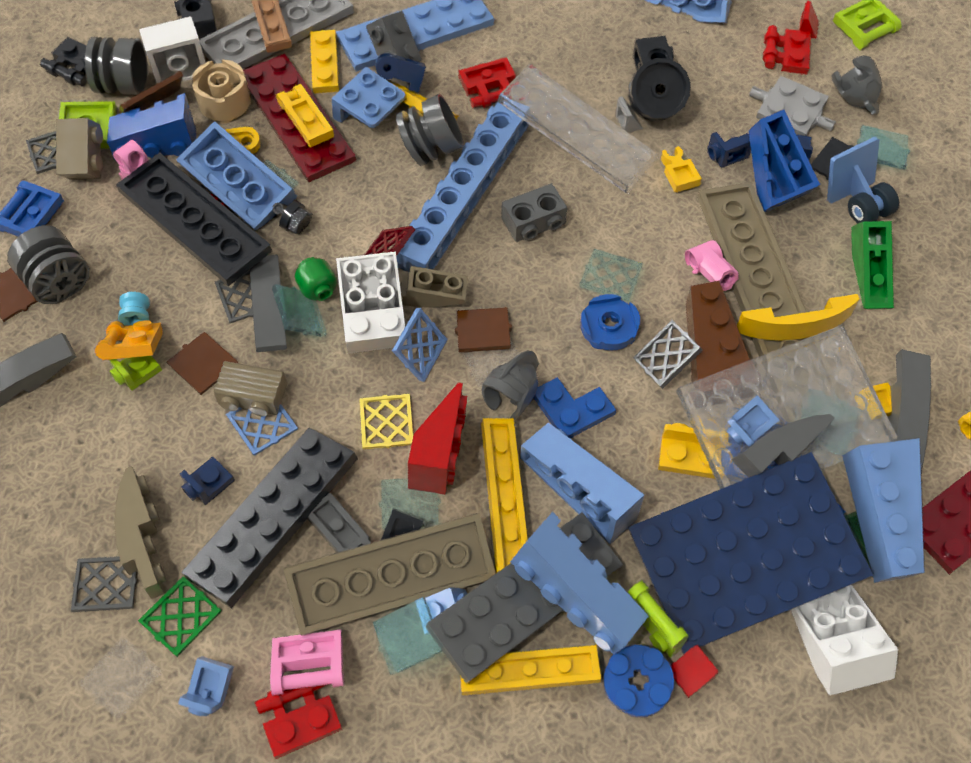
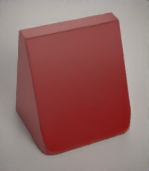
(809, 20)
(693, 671)

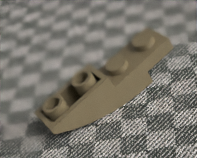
(432, 288)
(133, 529)

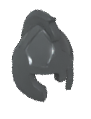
(861, 84)
(514, 380)

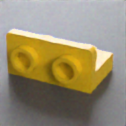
(682, 452)

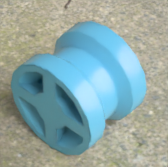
(133, 308)

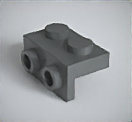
(393, 36)

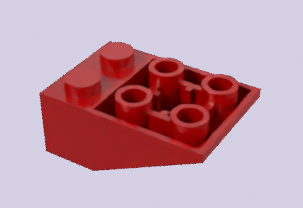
(438, 445)

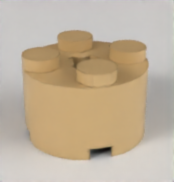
(221, 90)

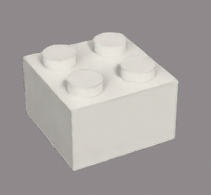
(173, 48)

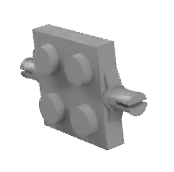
(800, 103)

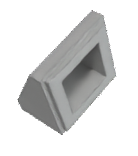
(627, 116)

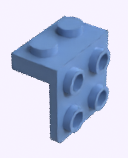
(367, 99)

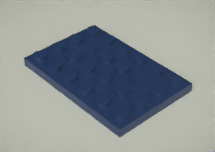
(749, 551)

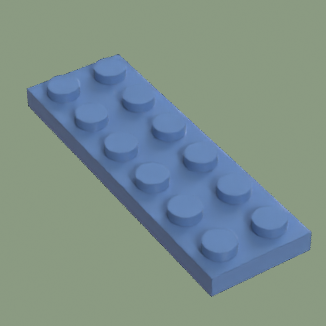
(429, 24)

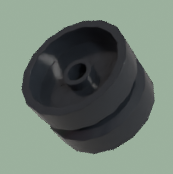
(662, 73)

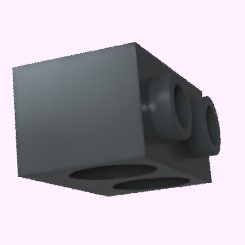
(534, 213)

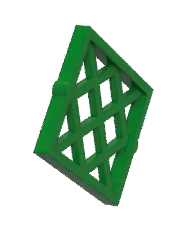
(160, 636)

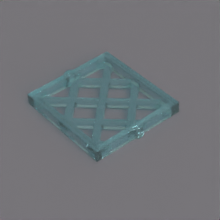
(615, 259)

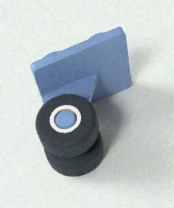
(852, 174)

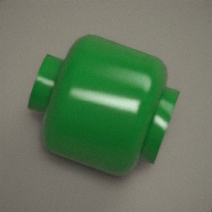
(315, 279)

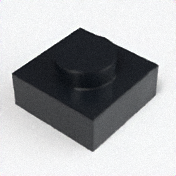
(401, 523)

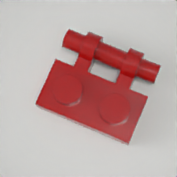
(795, 50)
(485, 77)
(301, 726)

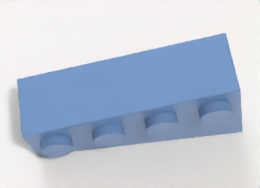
(583, 481)
(889, 506)
(579, 586)

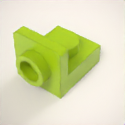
(134, 370)

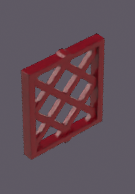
(387, 234)

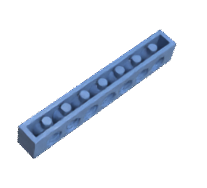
(461, 188)

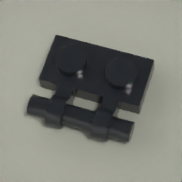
(70, 54)

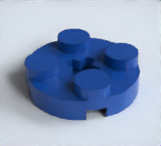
(606, 336)
(626, 696)

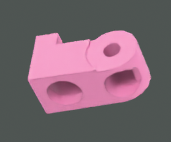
(129, 158)

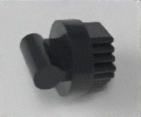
(293, 217)

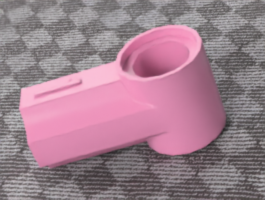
(710, 262)

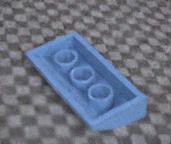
(235, 176)

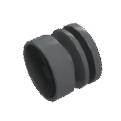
(116, 65)
(426, 131)
(48, 264)

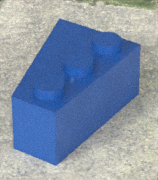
(159, 129)
(779, 162)

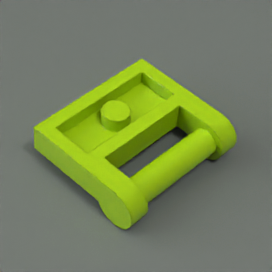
(862, 15)
(664, 633)

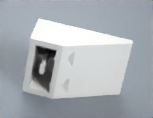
(370, 301)
(845, 641)

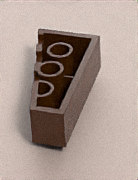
(713, 330)

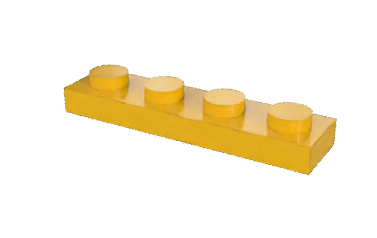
(537, 670)

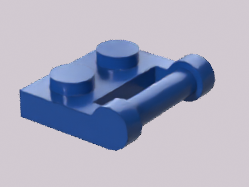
(34, 211)

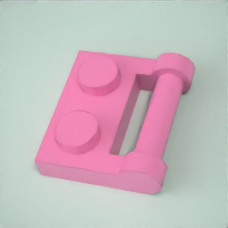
(304, 653)

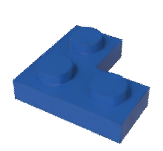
(569, 414)

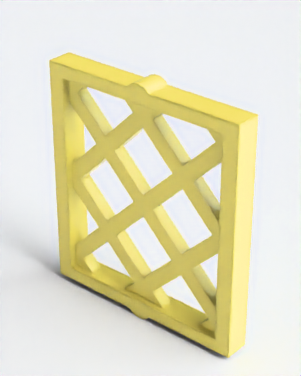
(386, 421)

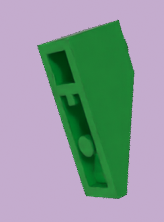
(874, 263)

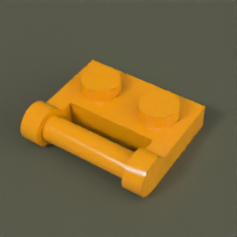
(138, 340)

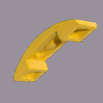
(763, 324)

